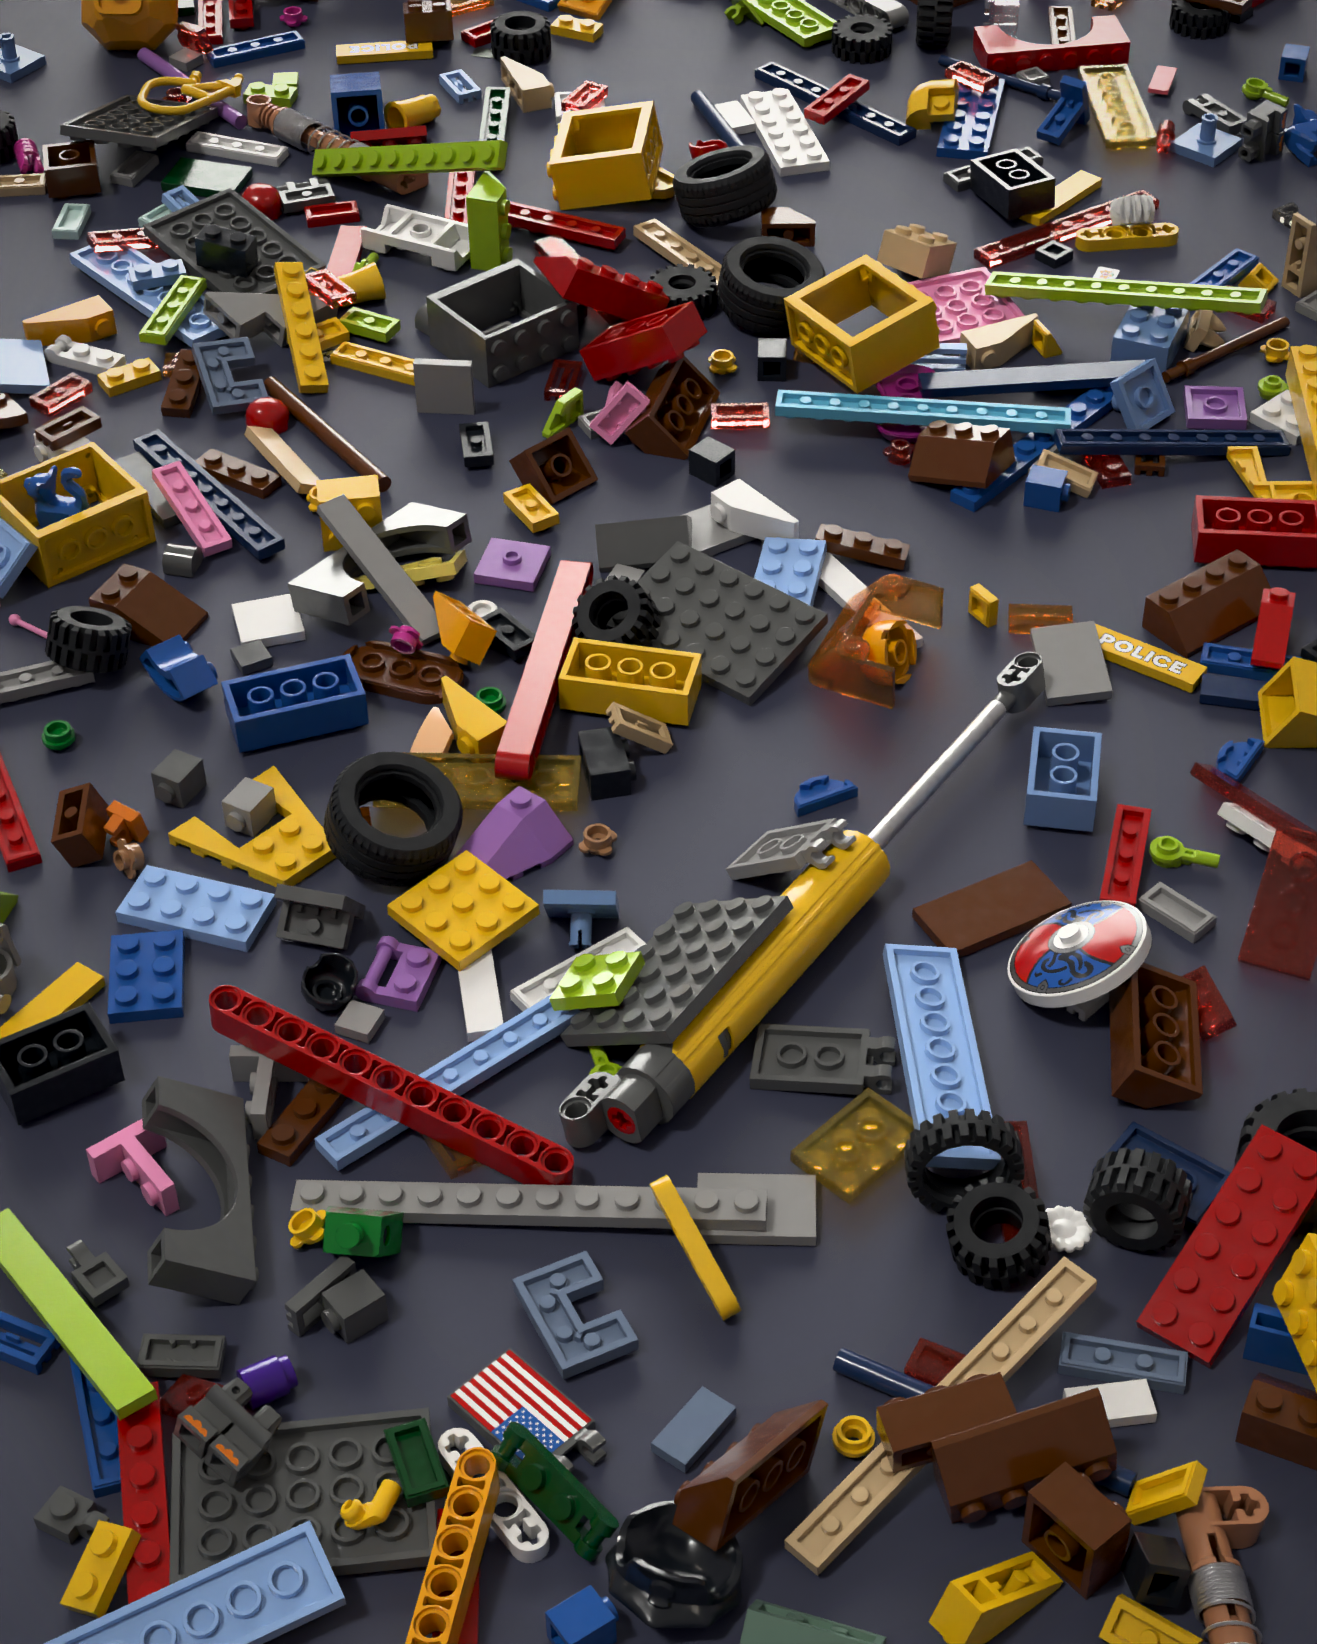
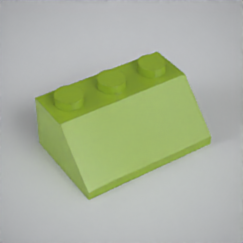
(488, 223)

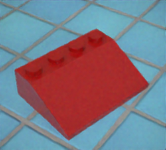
(602, 287)

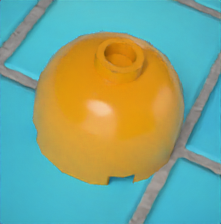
(892, 646)

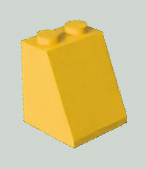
(1290, 706)

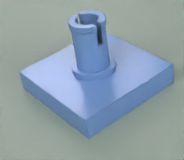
(17, 60)
(1206, 143)
(1142, 396)
(581, 908)

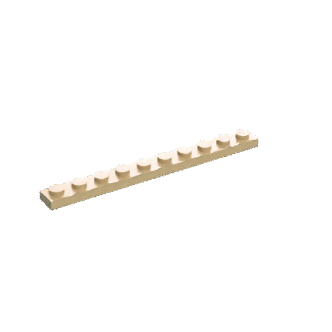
(1002, 1350)

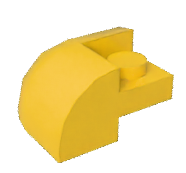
(932, 103)

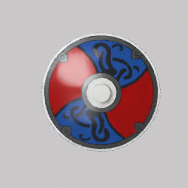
(1079, 954)

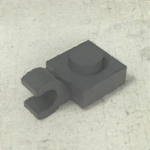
(97, 1276)
(68, 1516)

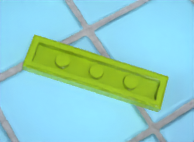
(172, 310)

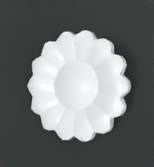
(1068, 1229)

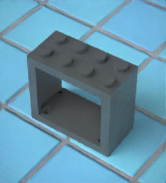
(490, 297)

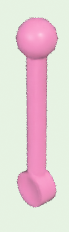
(15, 620)

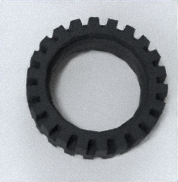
(953, 1133)

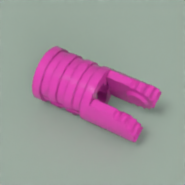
(27, 156)

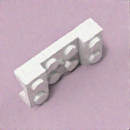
(422, 233)

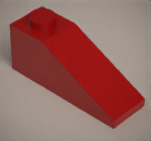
(1273, 628)

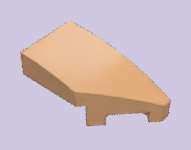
(433, 735)

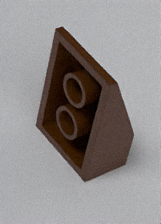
(149, 605)

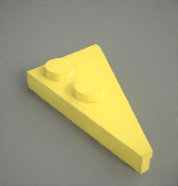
(428, 569)

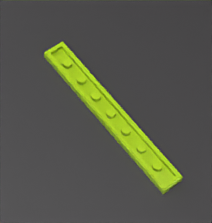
(72, 1321)

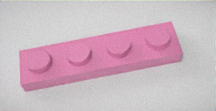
(192, 508)

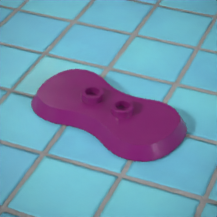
(902, 384)

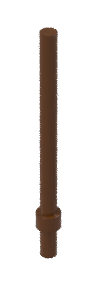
(1189, 365)

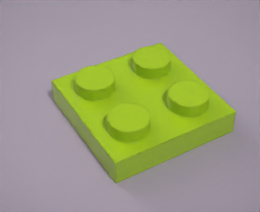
(597, 980)

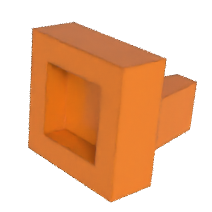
(125, 824)

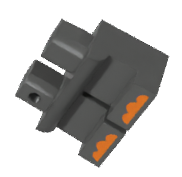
(1263, 131)
(227, 1431)

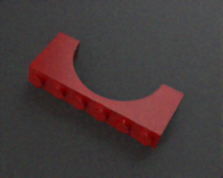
(1004, 54)

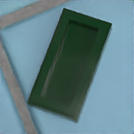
(416, 1462)

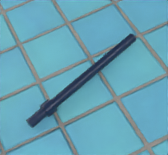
(1042, 91)

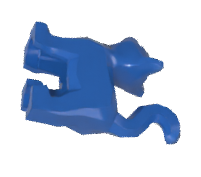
(1302, 135)
(53, 507)

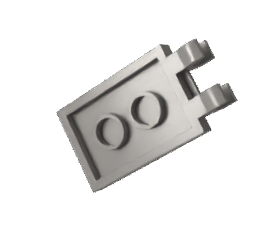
(791, 849)

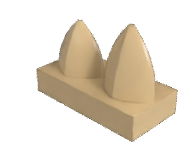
(1203, 330)

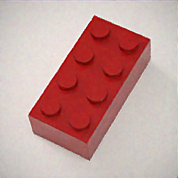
(644, 342)
(1262, 528)

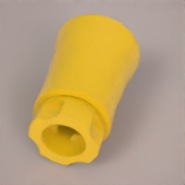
(412, 111)
(366, 283)

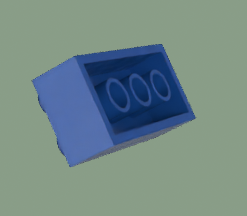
(295, 703)

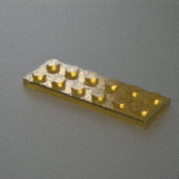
(1117, 107)
(473, 776)

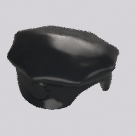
(671, 1575)

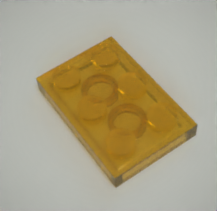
(855, 1145)

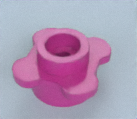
(293, 16)
(405, 639)

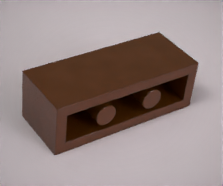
(913, 1422)

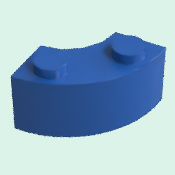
(178, 669)

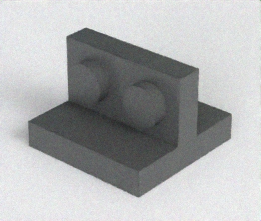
(316, 916)

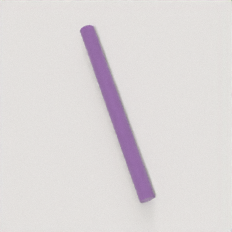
(165, 69)

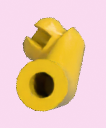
(361, 1516)

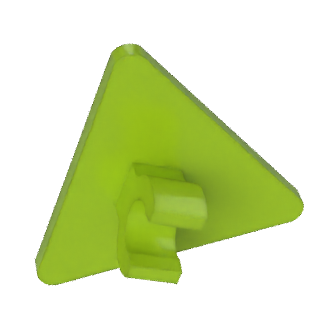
(739, 9)

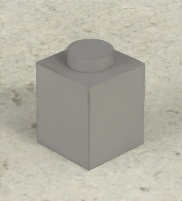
(249, 807)

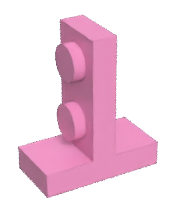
(621, 409)
(131, 1152)

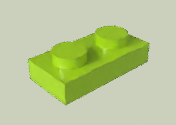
(281, 94)
(370, 324)

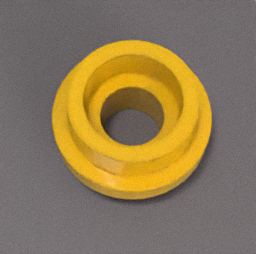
(853, 1427)

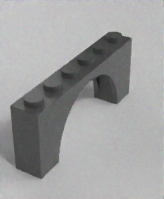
(330, 586)
(211, 1128)

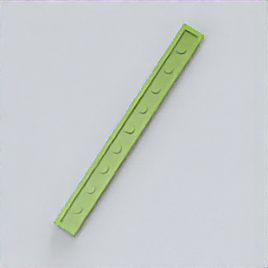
(410, 159)
(1127, 292)

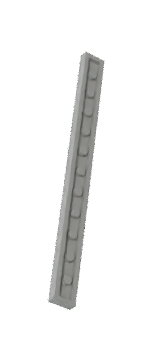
(536, 1204)

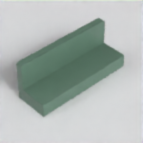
(781, 1625)

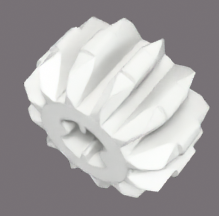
(1132, 210)

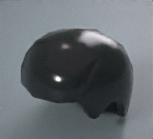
(330, 982)

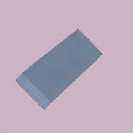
(1122, 1361)

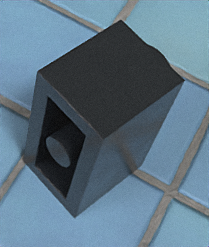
(226, 250)
(606, 763)

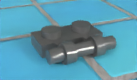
(298, 195)

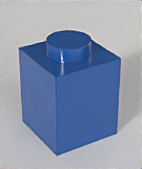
(1294, 62)
(1046, 488)
(582, 1619)

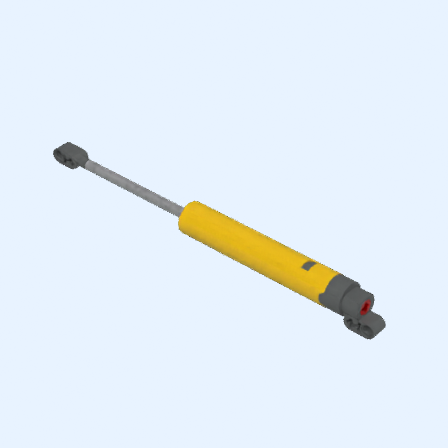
(667, 1075)

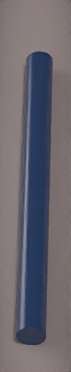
(715, 119)
(902, 1385)

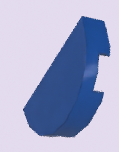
(1238, 757)
(822, 792)

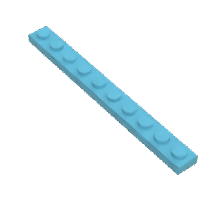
(919, 411)

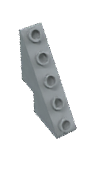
(252, 313)

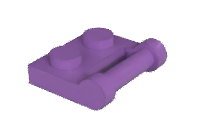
(409, 979)

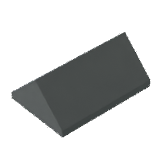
(640, 541)

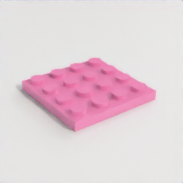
(963, 302)

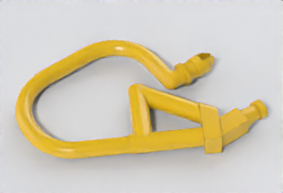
(193, 88)

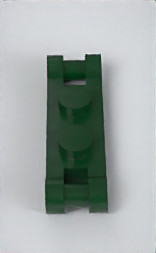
(555, 1491)

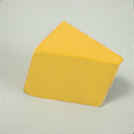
(1259, 278)
(1044, 341)

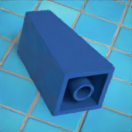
(356, 102)

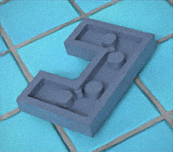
(214, 365)
(570, 1343)

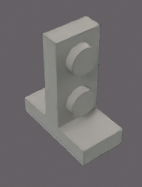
(263, 1081)

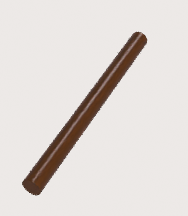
(326, 433)

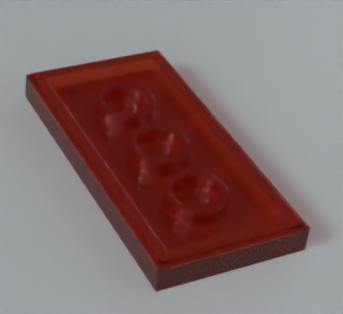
(1284, 914)

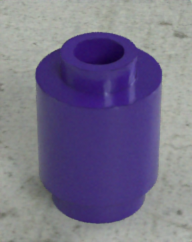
(268, 1379)

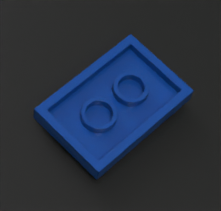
(146, 976)

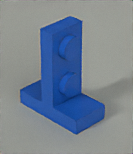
(1070, 109)

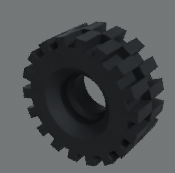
(1198, 20)
(862, 39)
(688, 285)

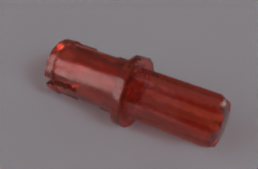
(1165, 136)

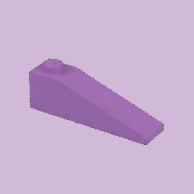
(519, 835)

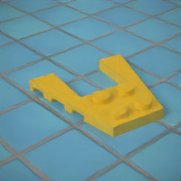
(1249, 467)
(278, 855)

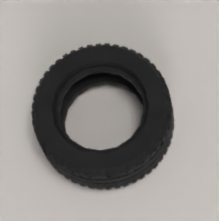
(725, 186)
(765, 261)
(401, 780)

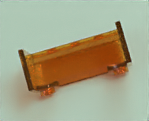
(842, 656)

